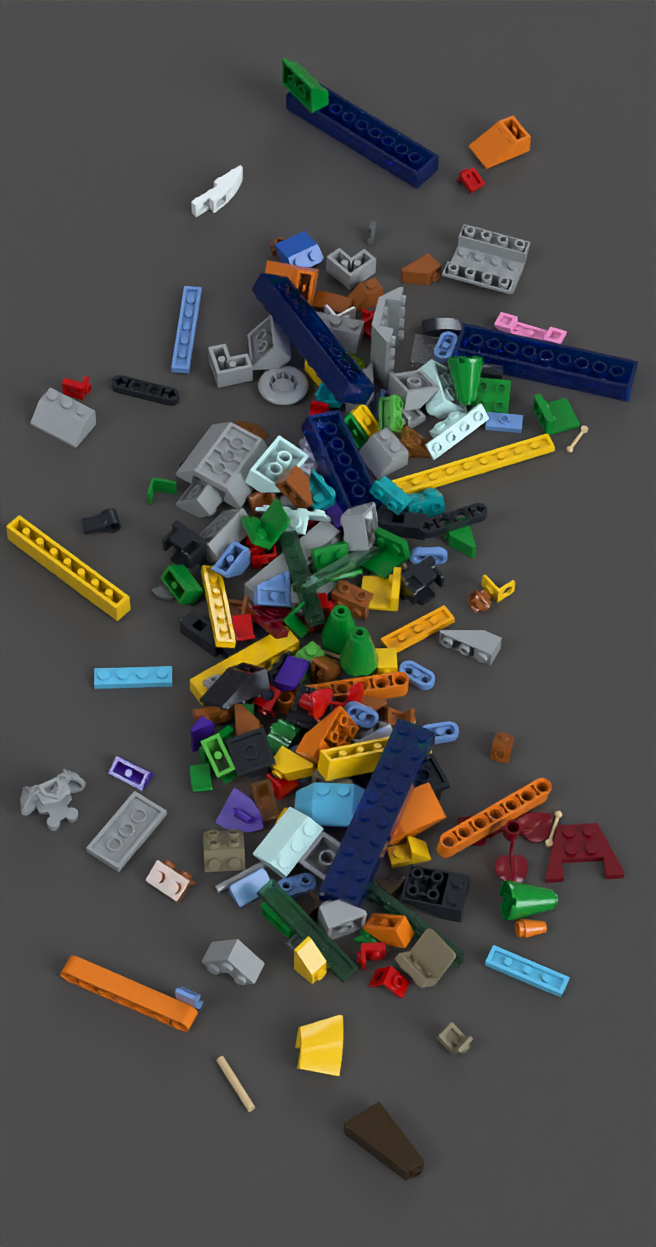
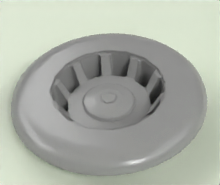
(283, 389)

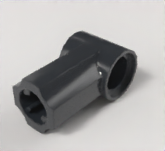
(106, 521)

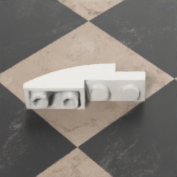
(221, 194)

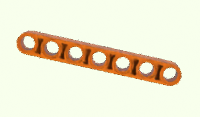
(388, 681)
(489, 824)
(129, 993)

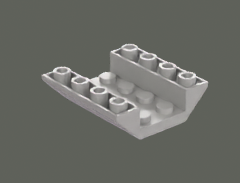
(488, 259)
(387, 333)
(225, 461)

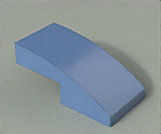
(189, 997)

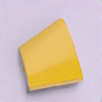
(321, 1046)

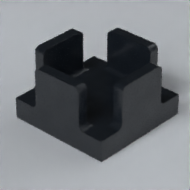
(189, 544)
(416, 580)
(300, 716)
(251, 753)
(433, 774)

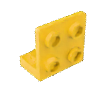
(385, 591)

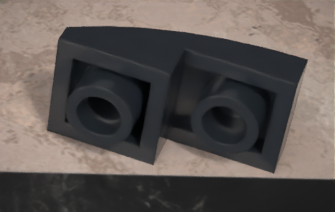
(437, 326)

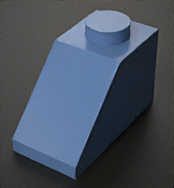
(233, 561)

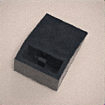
(237, 686)
(436, 892)

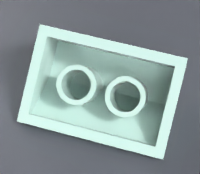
(444, 400)
(273, 463)
(287, 841)

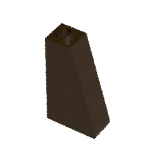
(385, 1141)

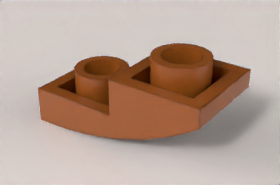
(334, 301)

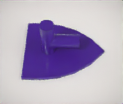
(240, 813)

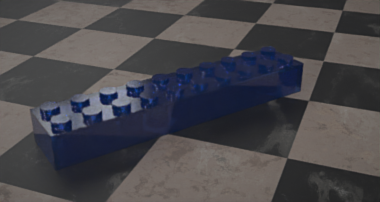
(370, 138)
(313, 339)
(550, 362)
(378, 814)

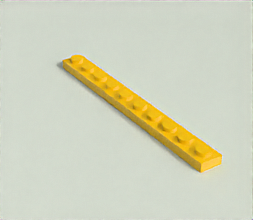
(476, 464)

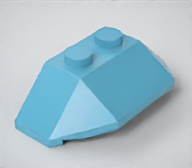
(329, 802)

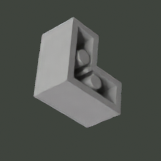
(350, 270)
(229, 369)
(234, 959)

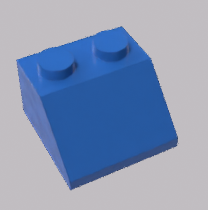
(299, 250)

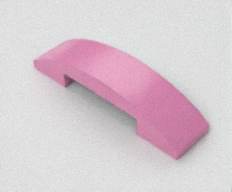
(510, 324)

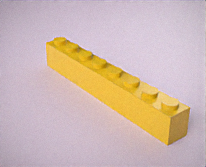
(68, 568)

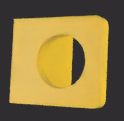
(495, 592)

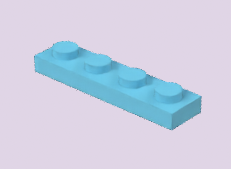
(132, 677)
(527, 971)

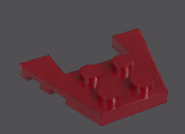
(272, 620)
(581, 844)

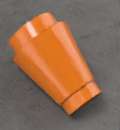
(527, 928)

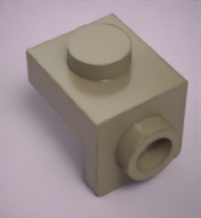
(454, 1039)

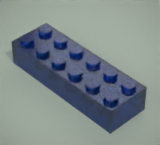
(339, 459)

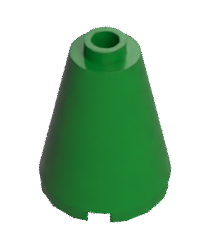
(465, 377)
(337, 629)
(359, 653)
(525, 900)

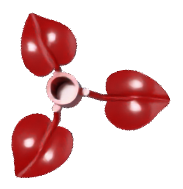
(319, 700)

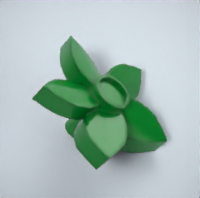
(365, 937)

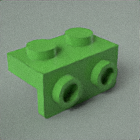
(391, 413)

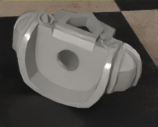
(53, 799)

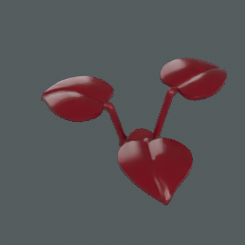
(535, 829)

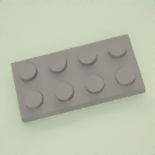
(126, 831)

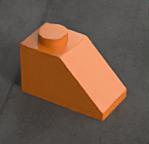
(390, 929)

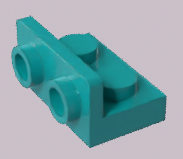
(322, 495)
(390, 495)

